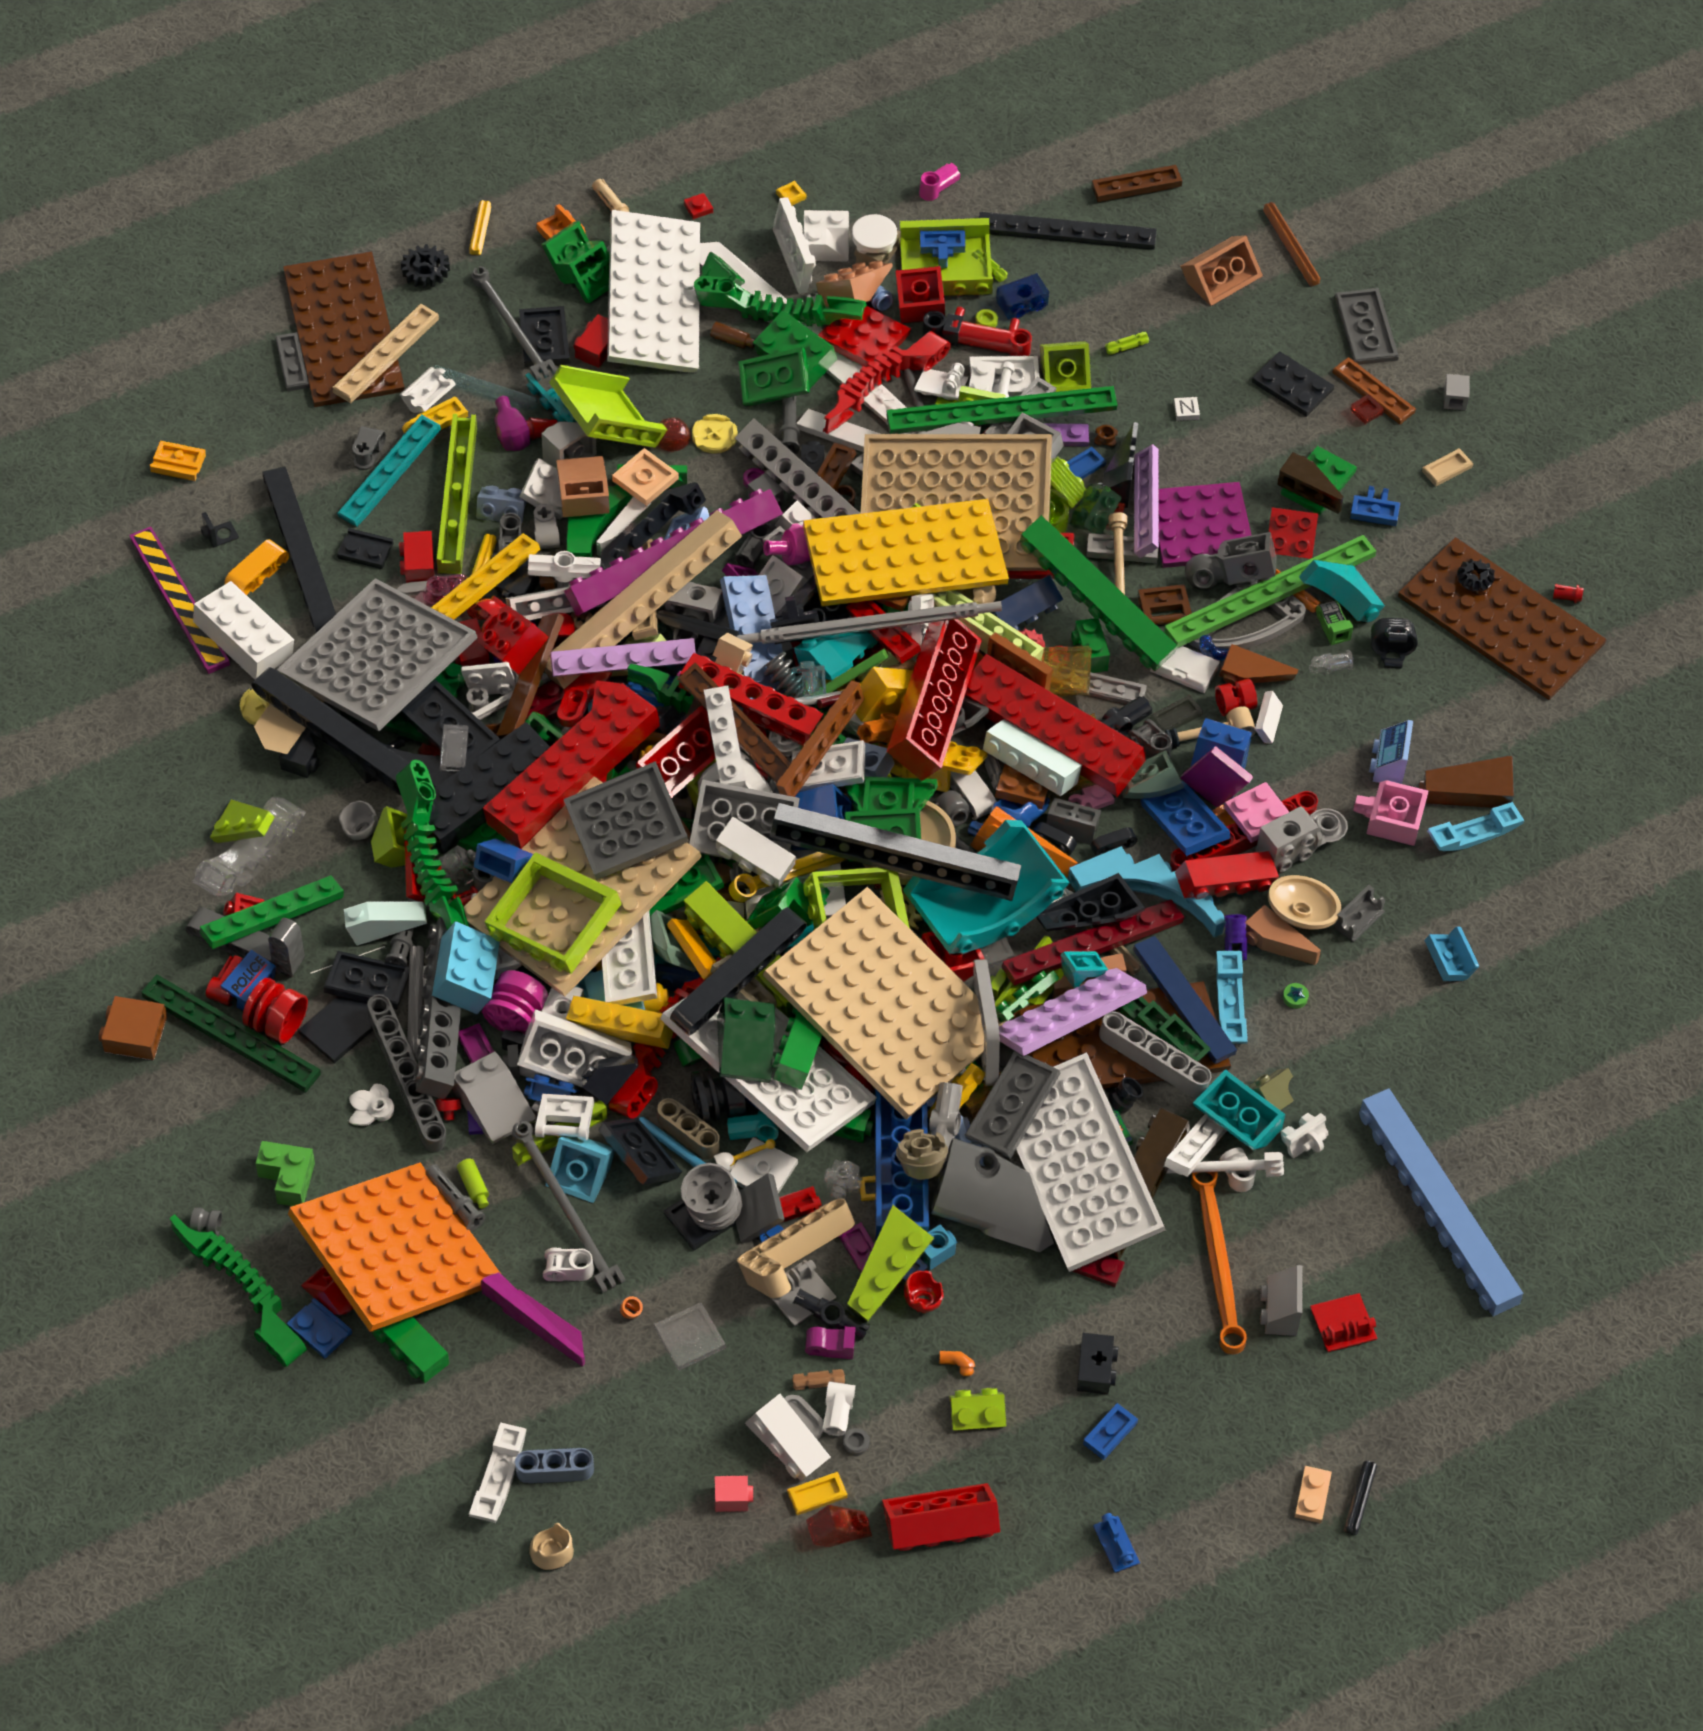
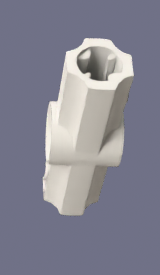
(562, 566)

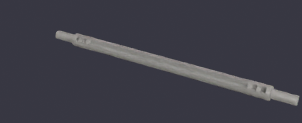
(871, 622)

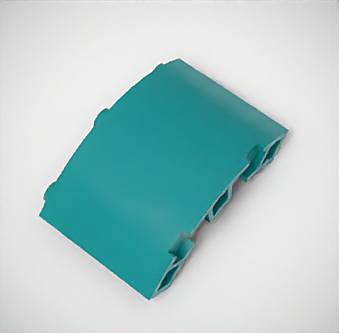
(974, 920)

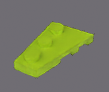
(241, 822)

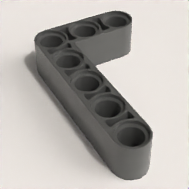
(281, 948)

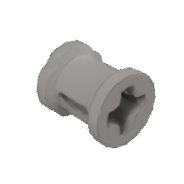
(477, 698)

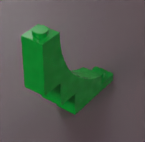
(586, 529)

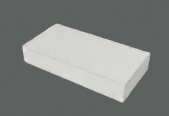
(1268, 717)

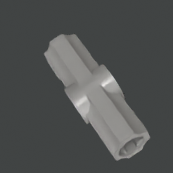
(946, 1116)

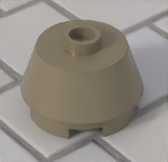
(922, 1154)

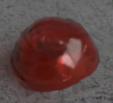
(676, 436)

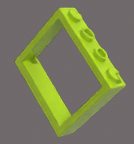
(888, 879)
(519, 889)

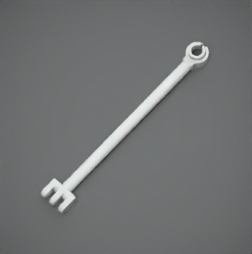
(1272, 1165)

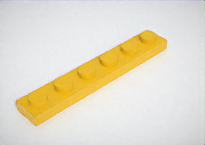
(487, 577)

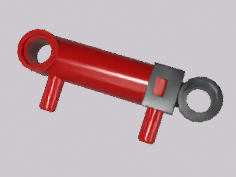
(955, 330)

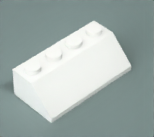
(566, 1048)

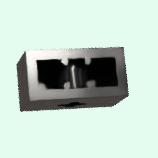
(1091, 1376)

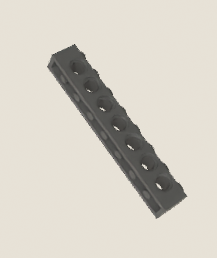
(438, 1030)

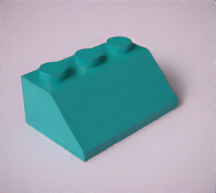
(1241, 1111)

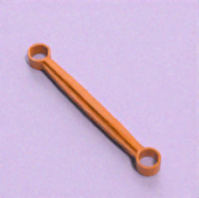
(1219, 1263)

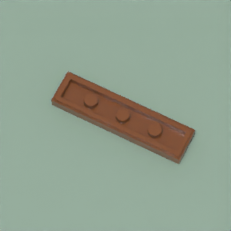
(1366, 384)

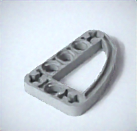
(1289, 621)
(989, 1021)

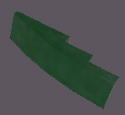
(1167, 1028)

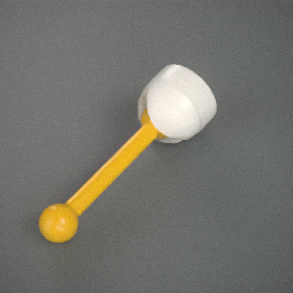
(728, 1161)

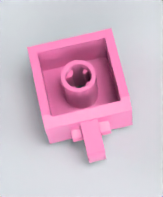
(1394, 811)

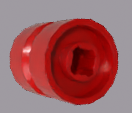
(1240, 695)

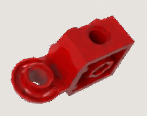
(508, 634)

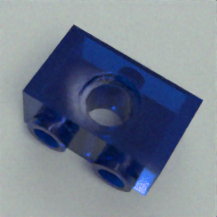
(1022, 296)

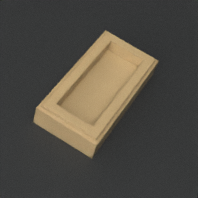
(1447, 467)

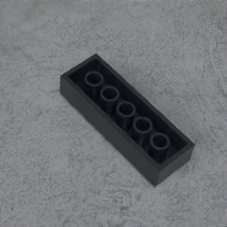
(462, 796)

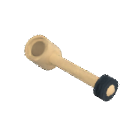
(1237, 717)

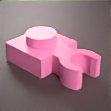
(1093, 797)

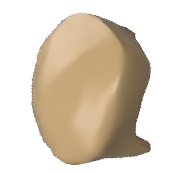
(552, 1548)

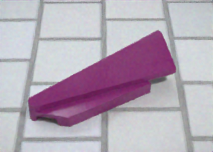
(534, 1316)

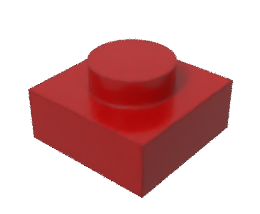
(698, 206)

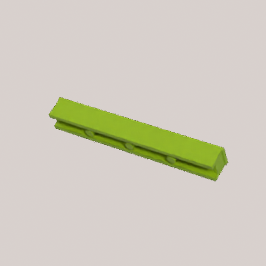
(456, 495)

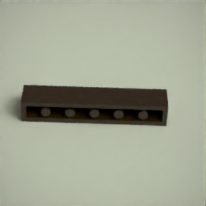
(1163, 1136)

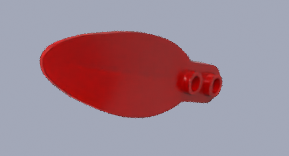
(577, 697)

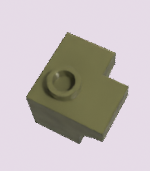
(1274, 1087)

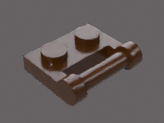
(1164, 599)

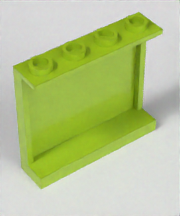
(964, 272)
(603, 407)

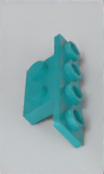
(549, 400)

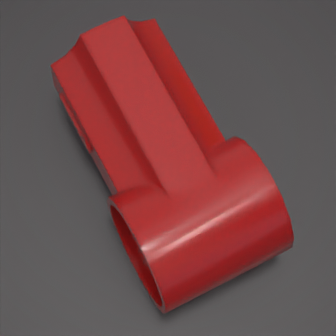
(214, 988)

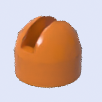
(632, 1303)

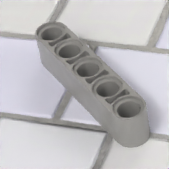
(1150, 1044)

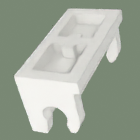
(426, 390)

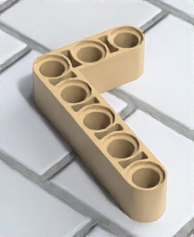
(766, 1262)

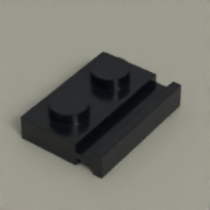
(365, 548)

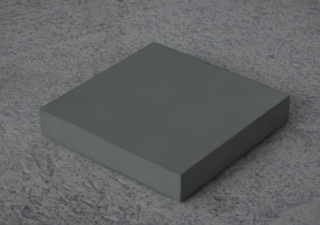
(759, 1209)

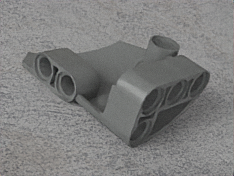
(990, 1198)

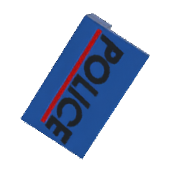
(247, 976)

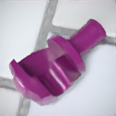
(511, 426)

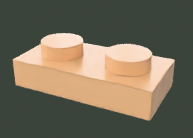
(1313, 1494)

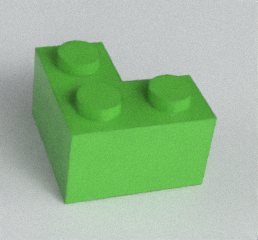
(290, 1167)

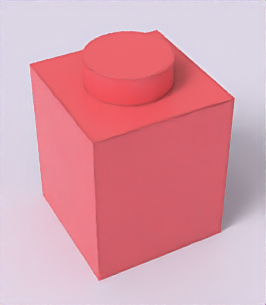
(732, 1493)

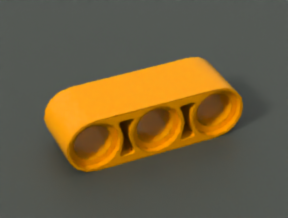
(257, 566)

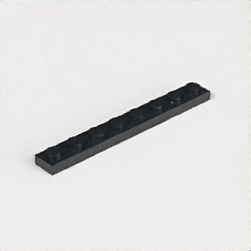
(1071, 230)

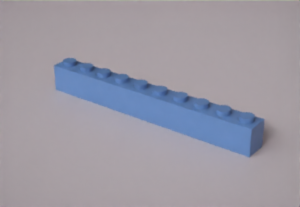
(1440, 1202)

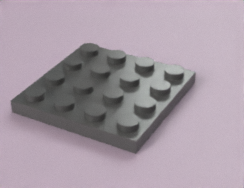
(626, 820)

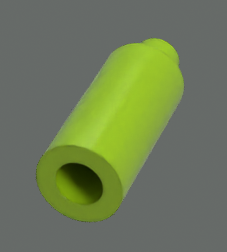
(473, 1182)

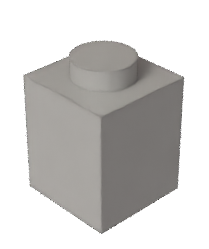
(1456, 392)

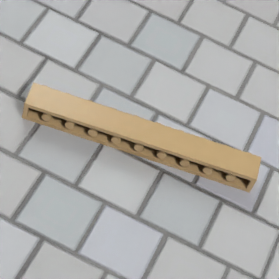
(651, 589)

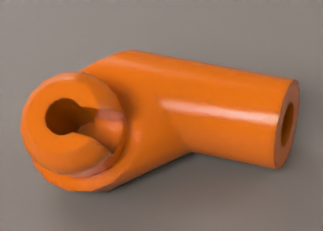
(958, 1358)

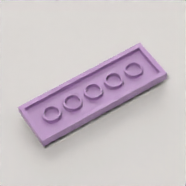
(1070, 1011)

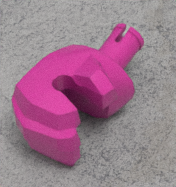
(791, 547)

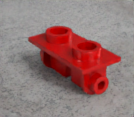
(799, 1203)

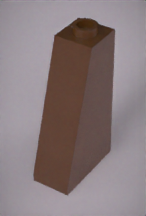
(1471, 784)

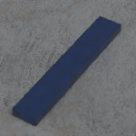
(1184, 998)

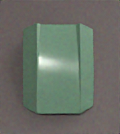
(1154, 779)
(666, 944)

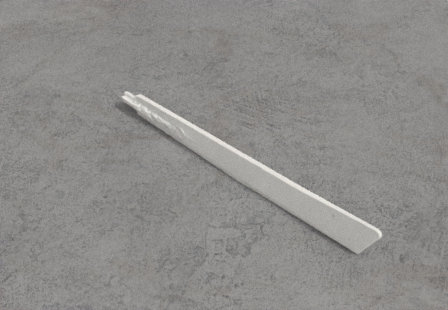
(878, 400)

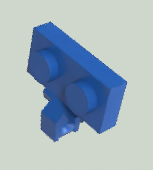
(942, 244)

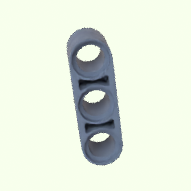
(544, 1458)

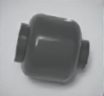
(954, 806)

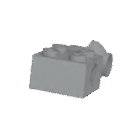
(696, 602)
(1299, 835)

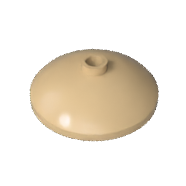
(1304, 902)

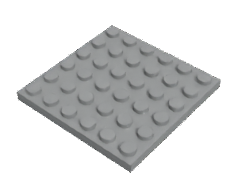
(377, 654)

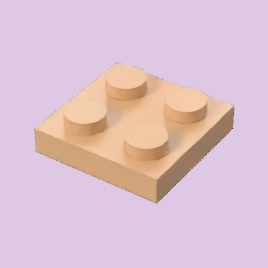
(645, 476)

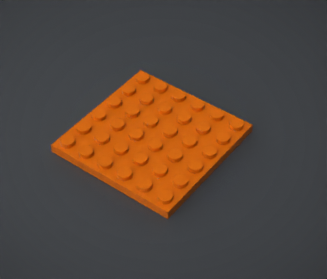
(393, 1246)

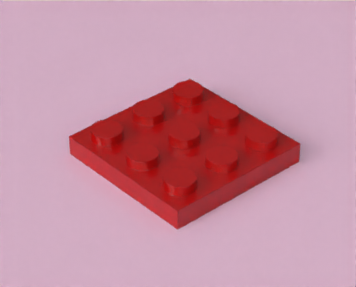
(865, 338)

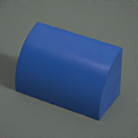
(501, 859)

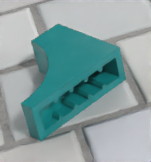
(1345, 586)

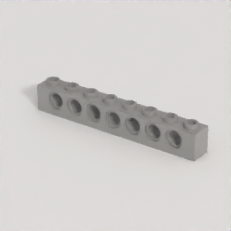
(792, 472)

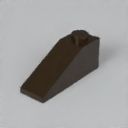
(1308, 481)

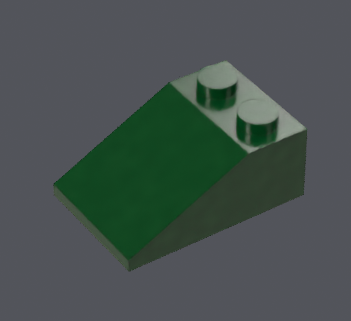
(746, 1039)

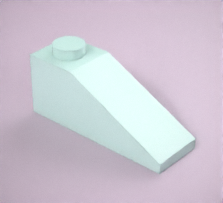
(380, 919)

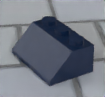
(1029, 602)

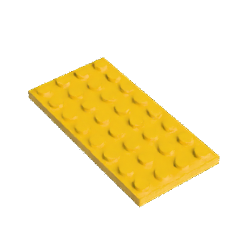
(905, 552)

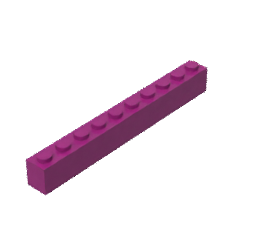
(608, 583)

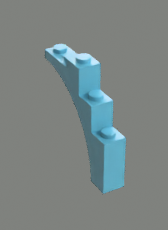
(1149, 877)

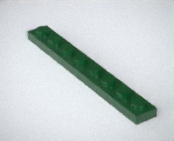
(232, 1033)

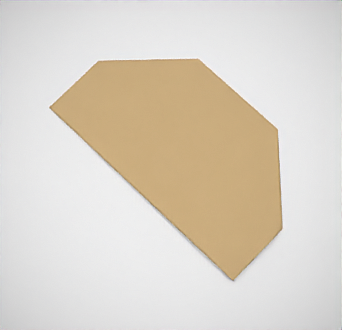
(278, 730)

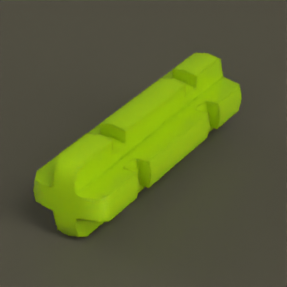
(999, 274)
(1127, 343)

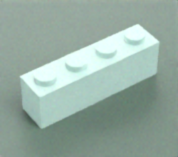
(1032, 757)

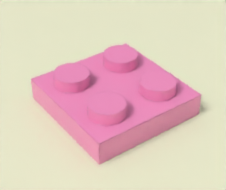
(1255, 809)

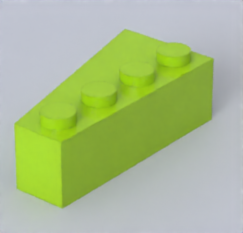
(891, 1258)

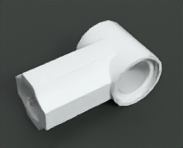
(838, 1402)

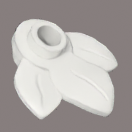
(368, 1105)

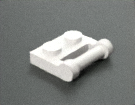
(984, 374)
(564, 1109)

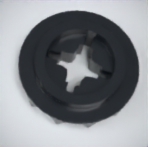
(1470, 580)

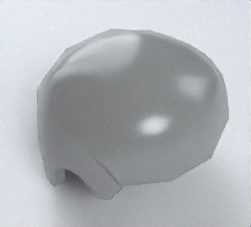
(358, 815)

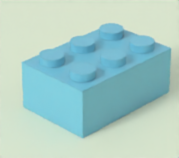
(466, 967)

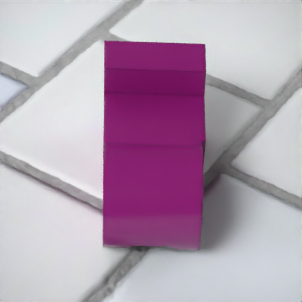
(830, 1342)

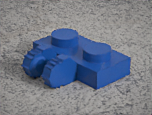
(1374, 509)

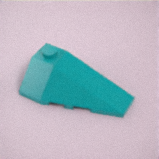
(835, 651)

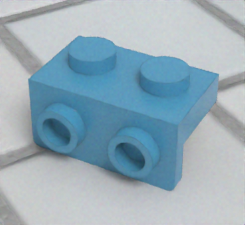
(1452, 955)

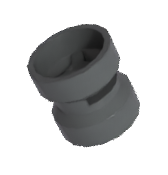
(204, 1221)

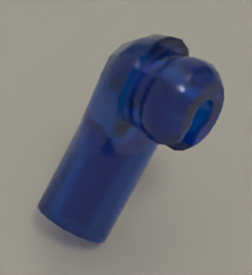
(1209, 649)

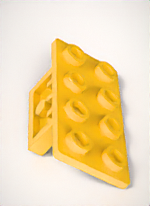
(958, 760)

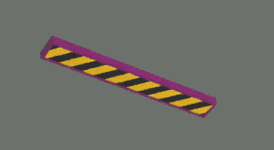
(177, 598)

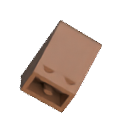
(854, 283)
(583, 486)

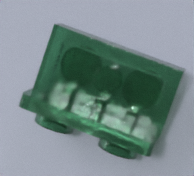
(1095, 508)

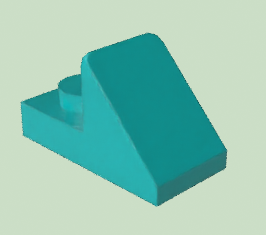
(1080, 965)

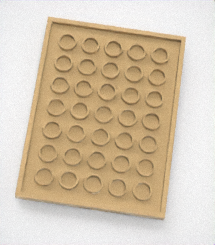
(955, 468)
(558, 914)
(883, 1001)

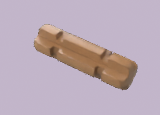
(817, 1379)

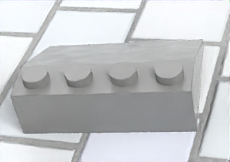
(721, 802)

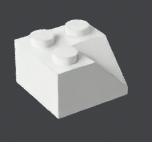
(827, 234)

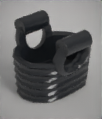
(1394, 636)

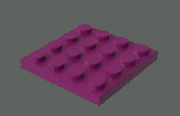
(1199, 520)

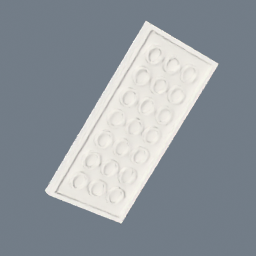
(652, 292)
(807, 1115)
(1086, 1170)

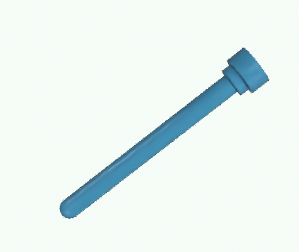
(673, 1144)

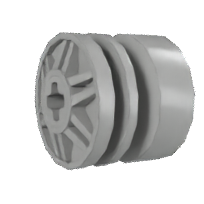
(709, 1185)

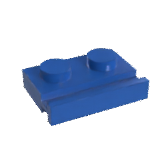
(319, 1328)

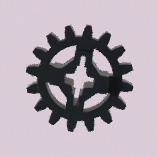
(425, 266)

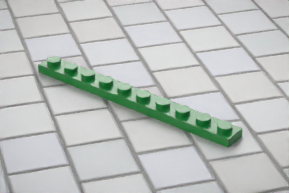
(1002, 409)

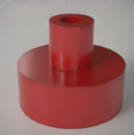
(448, 1105)

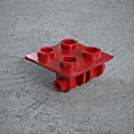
(1293, 532)
(1344, 1322)

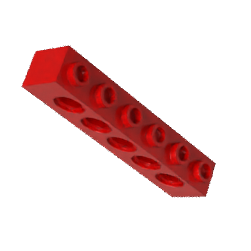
(765, 698)

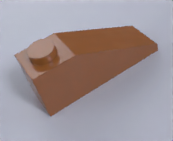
(1244, 664)

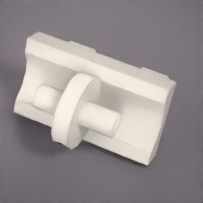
(1307, 1136)

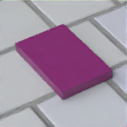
(1216, 777)

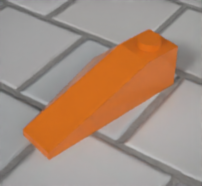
(995, 820)

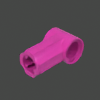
(935, 182)

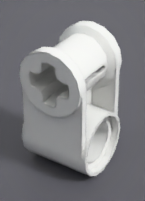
(566, 1264)

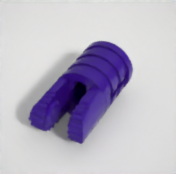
(1236, 933)

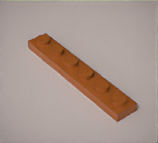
(821, 740)

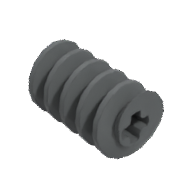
(784, 675)

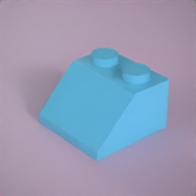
(581, 1166)

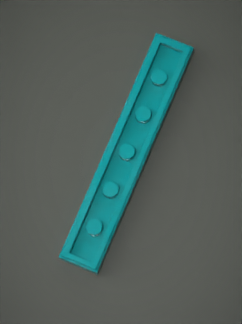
(389, 470)

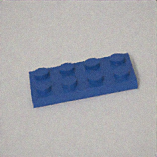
(1186, 820)

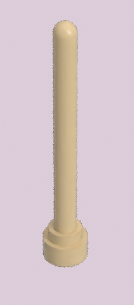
(1117, 523)

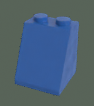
(1228, 739)
(826, 801)

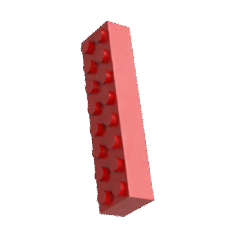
(934, 697)
(1104, 753)
(569, 764)

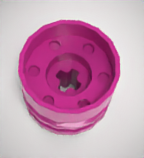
(514, 1001)

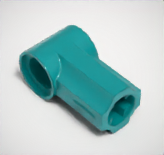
(752, 1126)

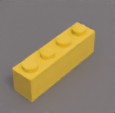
(620, 1021)

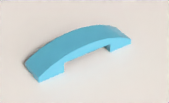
(1475, 831)
(1230, 995)

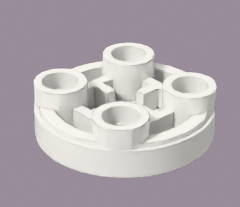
(874, 234)

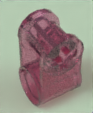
(443, 584)

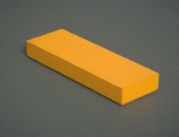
(692, 946)

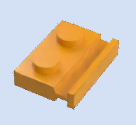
(177, 460)

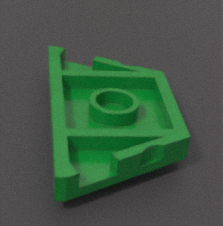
(891, 793)

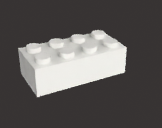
(243, 630)

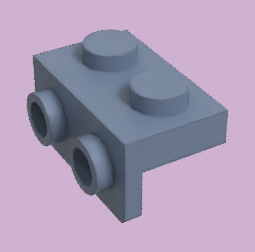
(496, 502)

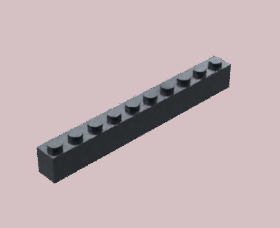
(895, 852)

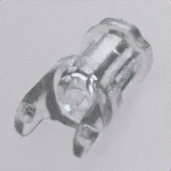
(1330, 663)

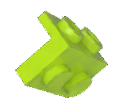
(977, 1410)

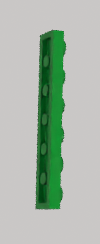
(271, 912)

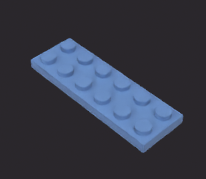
(750, 611)

